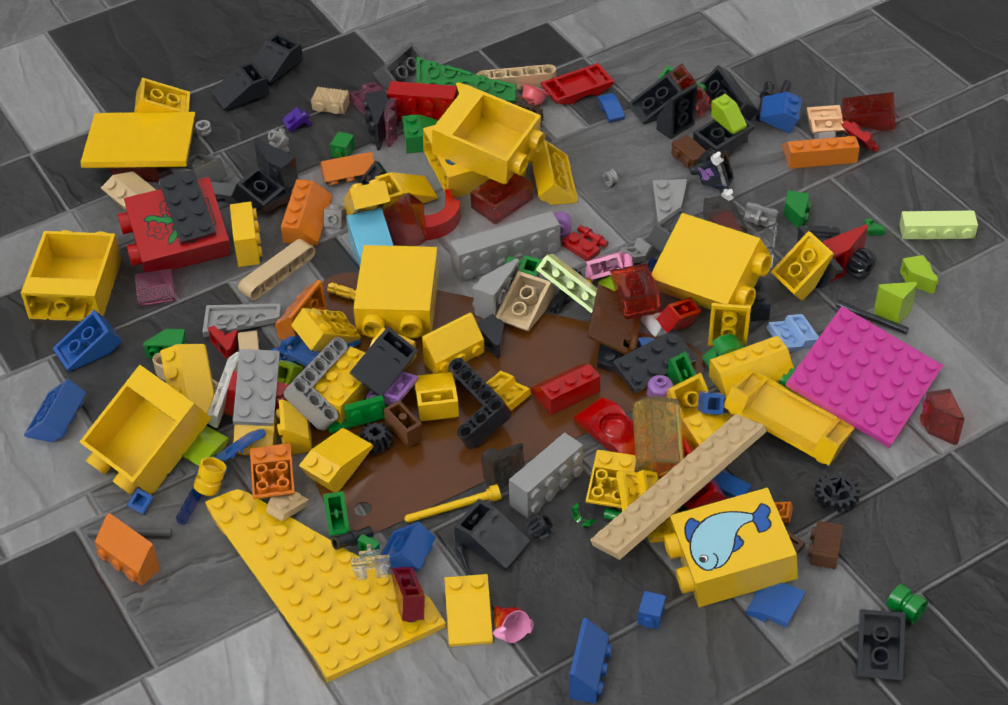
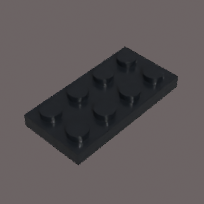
(187, 207)
(650, 360)

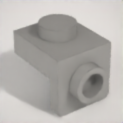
(333, 215)
(639, 251)

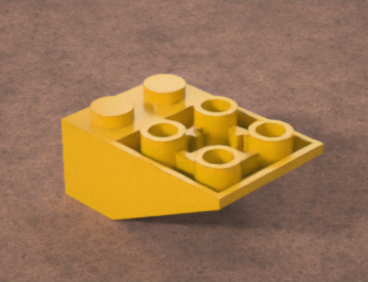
(400, 184)
(320, 327)
(436, 396)
(603, 482)

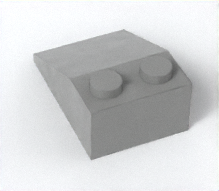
(493, 288)

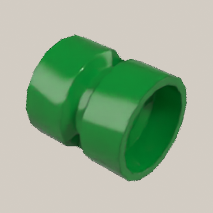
(904, 601)

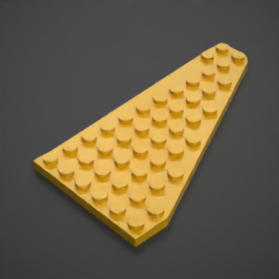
(316, 591)

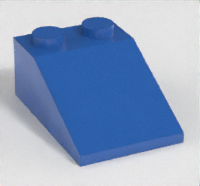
(87, 342)

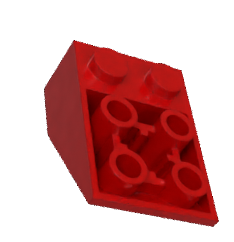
(845, 245)

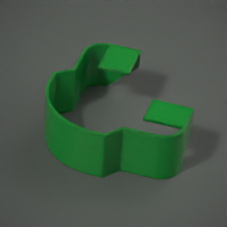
(576, 516)

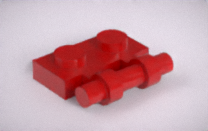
(863, 137)
(581, 246)

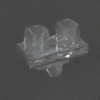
(369, 560)

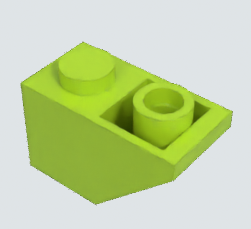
(919, 270)

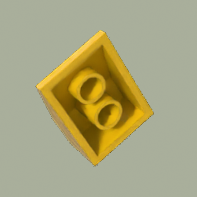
(159, 97)
(803, 265)
(729, 320)
(702, 426)
(335, 459)
(468, 610)

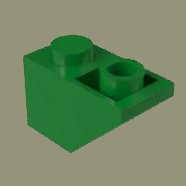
(796, 207)
(164, 340)

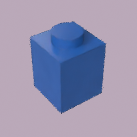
(711, 402)
(651, 610)

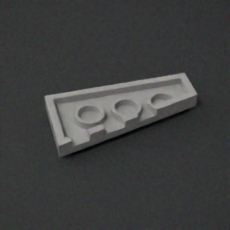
(668, 196)
(240, 316)

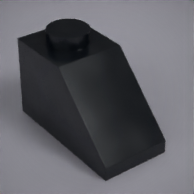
(493, 334)

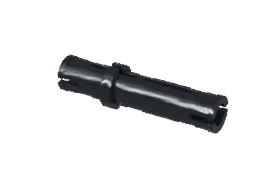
(767, 90)
(560, 299)

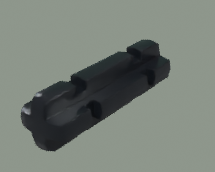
(823, 231)

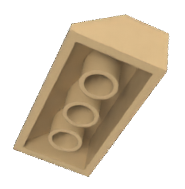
(125, 185)

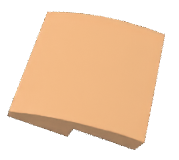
(825, 118)

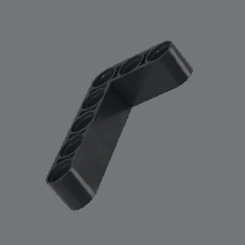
(486, 419)

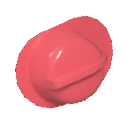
(534, 95)

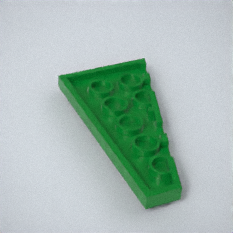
(432, 73)

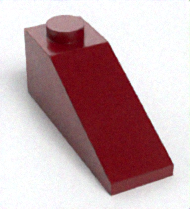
(408, 594)

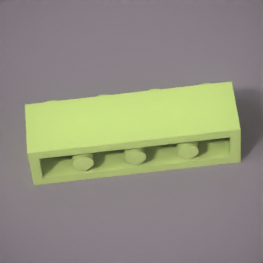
(938, 225)
(568, 280)

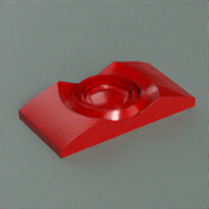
(578, 84)
(608, 426)

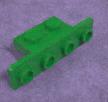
(361, 413)

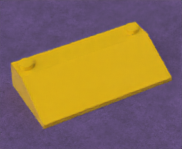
(789, 416)

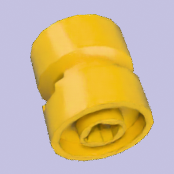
(209, 476)

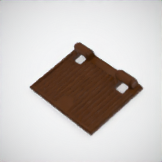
(608, 323)

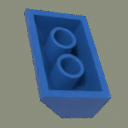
(56, 412)
(589, 663)

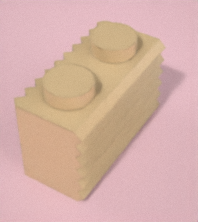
(330, 100)

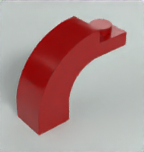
(444, 221)

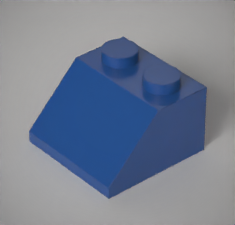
(781, 110)
(409, 546)

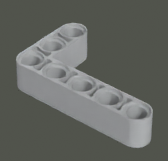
(305, 397)

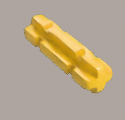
(341, 291)

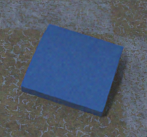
(776, 603)

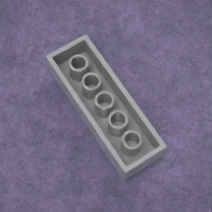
(490, 249)

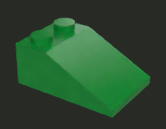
(413, 131)

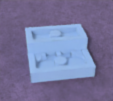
(794, 332)

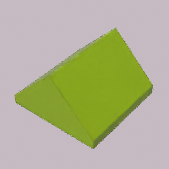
(895, 300)

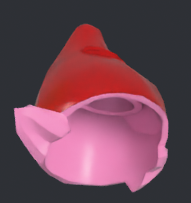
(511, 624)

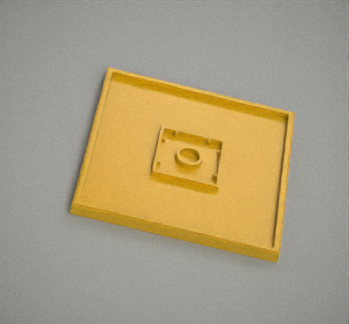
(139, 140)

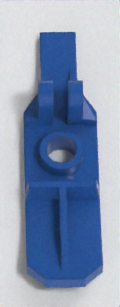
(231, 451)

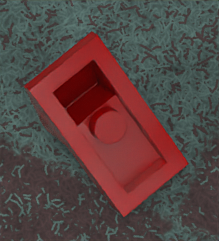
(226, 344)

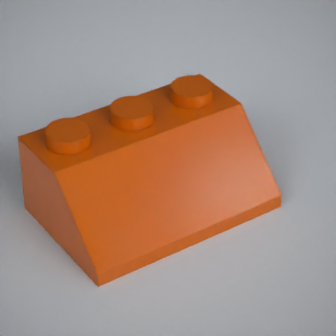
(345, 168)
(309, 298)
(126, 550)

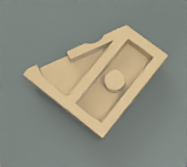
(286, 505)

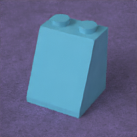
(367, 229)

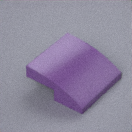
(398, 388)

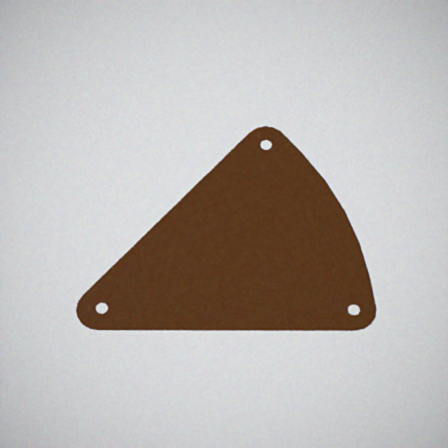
(440, 464)

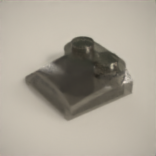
(502, 464)

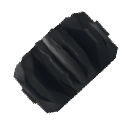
(861, 263)
(378, 435)

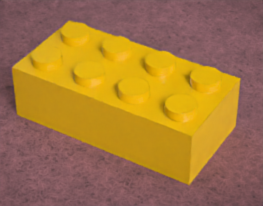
(366, 197)
(341, 387)

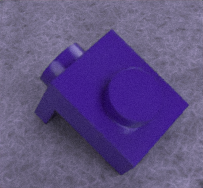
(296, 118)

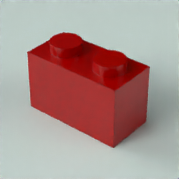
(679, 315)

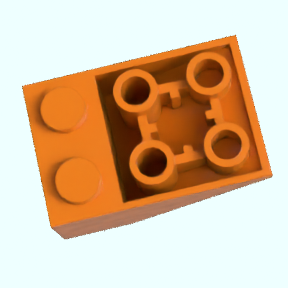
(272, 471)

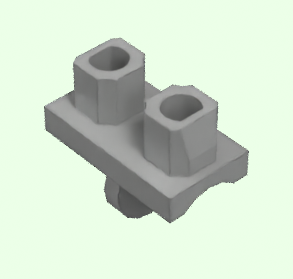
(279, 139)
(760, 215)

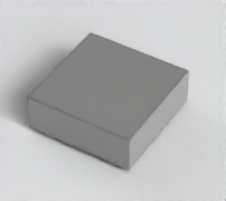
(822, 135)

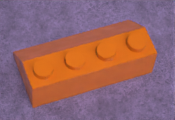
(821, 152)
(305, 213)

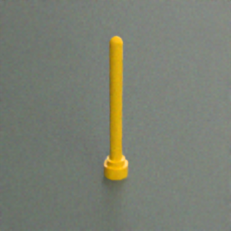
(492, 493)

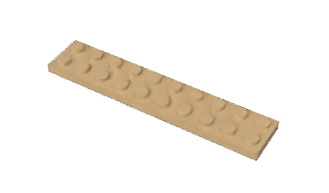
(677, 486)

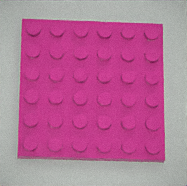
(864, 376)

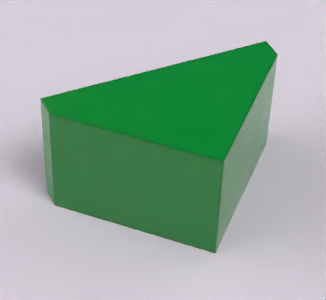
(680, 368)
(336, 513)

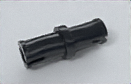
(350, 537)

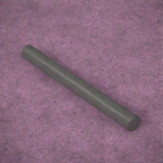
(145, 532)

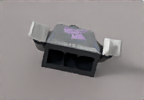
(715, 171)

